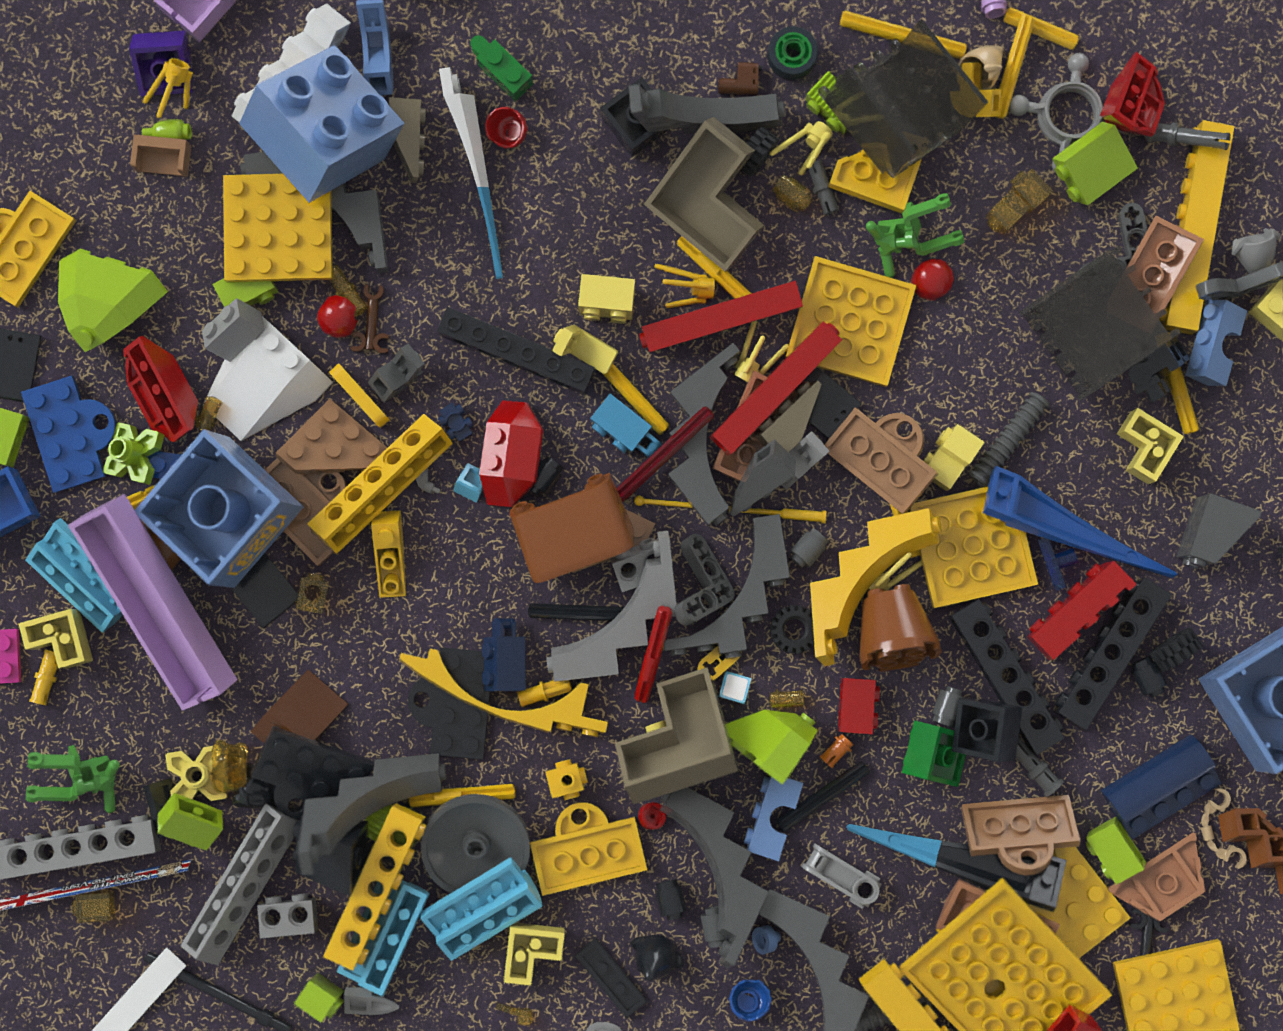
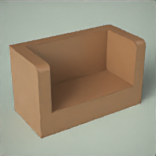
(160, 155)

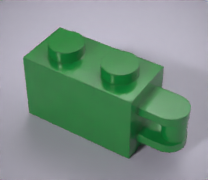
(501, 67)

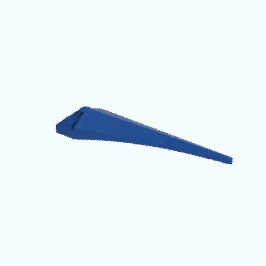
(1032, 511)

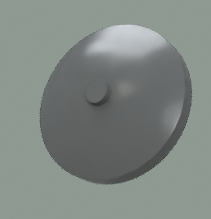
(471, 838)

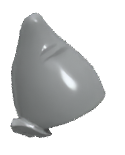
(1256, 250)

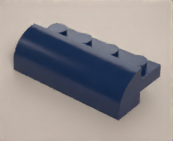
(1162, 786)

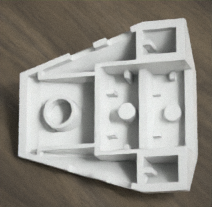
(265, 384)

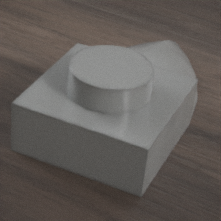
(363, 1002)

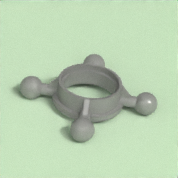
(1020, 105)

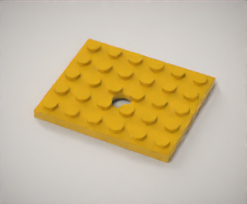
(1009, 943)

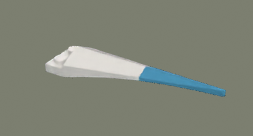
(466, 120)

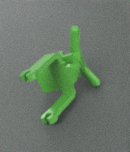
(904, 232)
(87, 776)

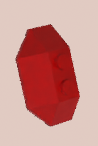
(1135, 98)
(160, 388)
(510, 453)

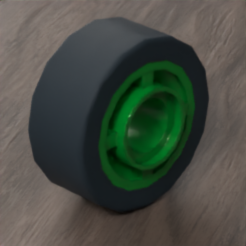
(797, 39)

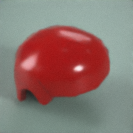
(502, 119)
(932, 279)
(337, 317)

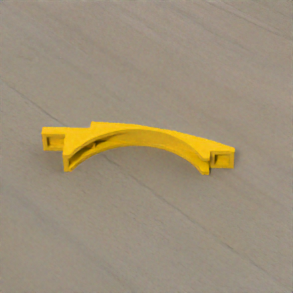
(564, 712)

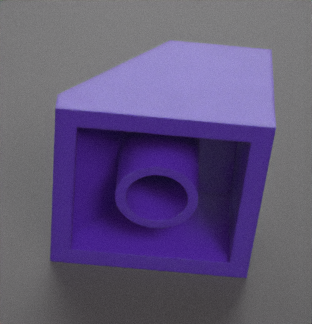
(149, 54)

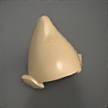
(991, 61)

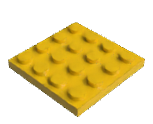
(274, 231)
(864, 309)
(974, 551)
(1177, 990)

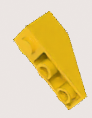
(389, 553)

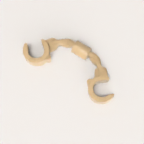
(1207, 831)

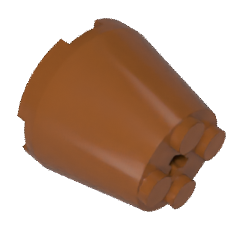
(895, 630)

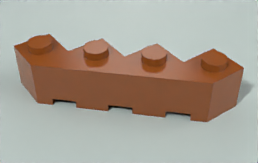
(1262, 838)

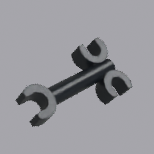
(1148, 925)

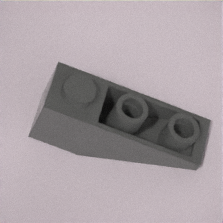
(765, 472)

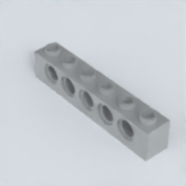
(144, 842)
(240, 886)

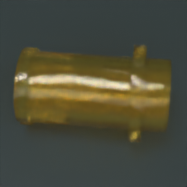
(208, 413)
(786, 699)

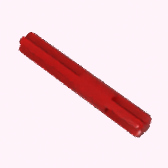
(653, 654)

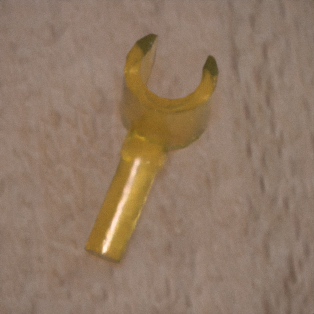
(525, 1015)

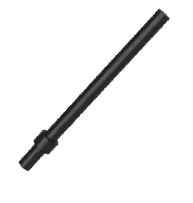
(264, 1017)

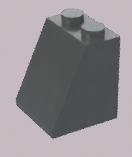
(1213, 529)

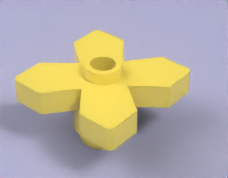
(184, 767)

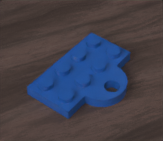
(68, 432)

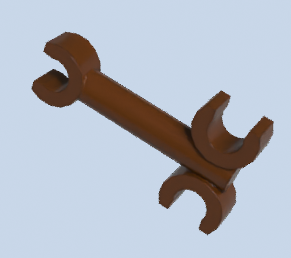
(371, 341)

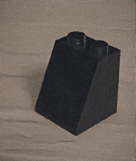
(344, 865)

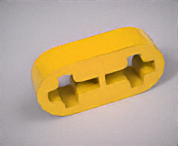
(721, 667)

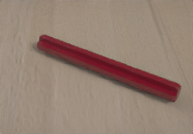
(665, 452)

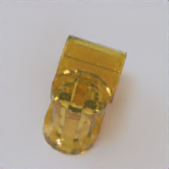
(228, 764)

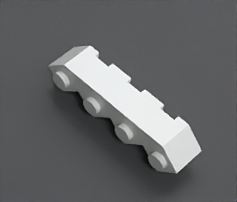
(323, 29)

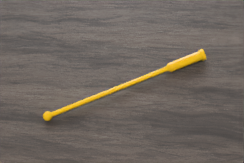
(793, 514)

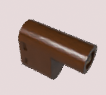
(746, 80)

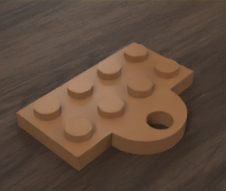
(883, 457)
(309, 492)
(1021, 829)

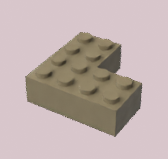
(694, 197)
(684, 752)

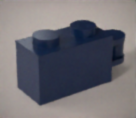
(504, 658)

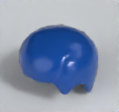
(746, 1007)

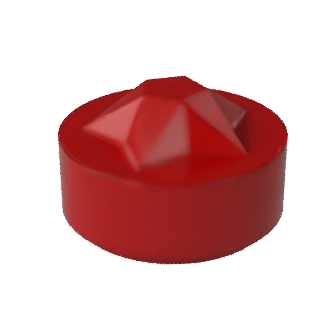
(651, 816)

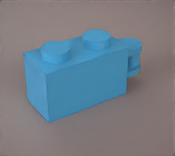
(623, 426)

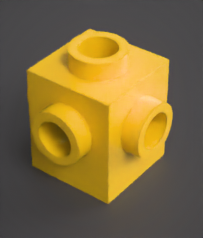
(556, 783)

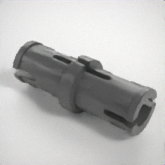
(821, 188)

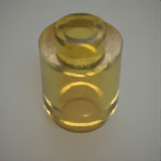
(792, 193)

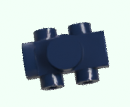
(458, 426)

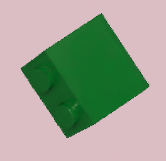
(931, 755)

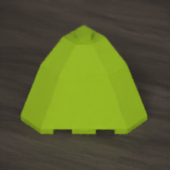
(103, 296)
(772, 740)

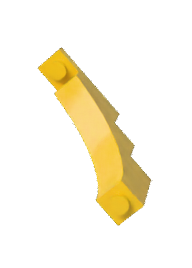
(838, 597)

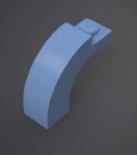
(376, 45)

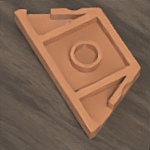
(1166, 882)

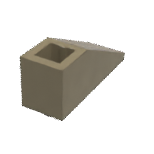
(409, 139)
(792, 418)

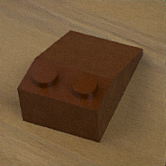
(304, 709)

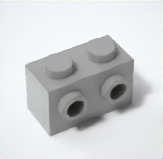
(232, 330)

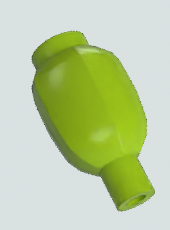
(169, 129)

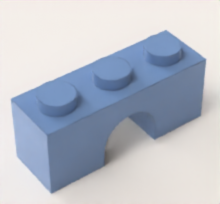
(1207, 358)
(763, 838)

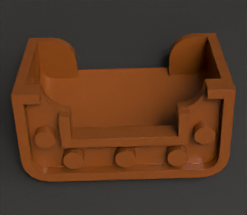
(573, 530)

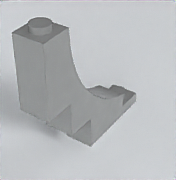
(597, 653)

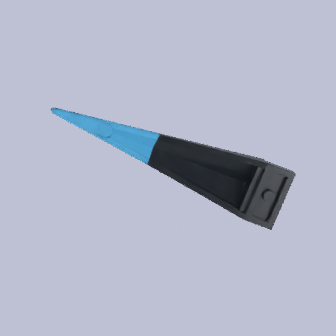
(982, 870)

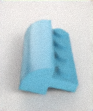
(70, 572)
(482, 908)
(391, 939)

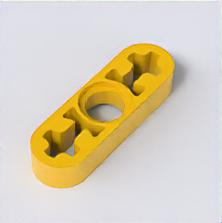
(359, 395)

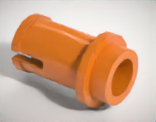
(836, 750)

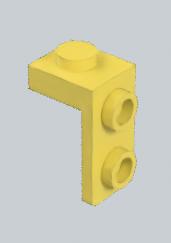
(585, 347)

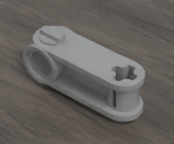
(842, 876)

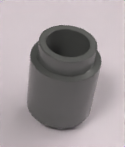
(808, 548)
(946, 706)
(709, 924)

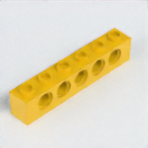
(380, 483)
(340, 948)

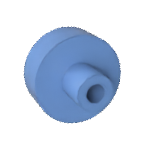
(765, 939)

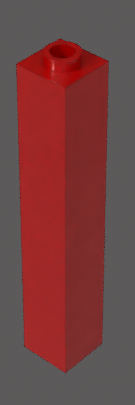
(721, 317)
(776, 387)

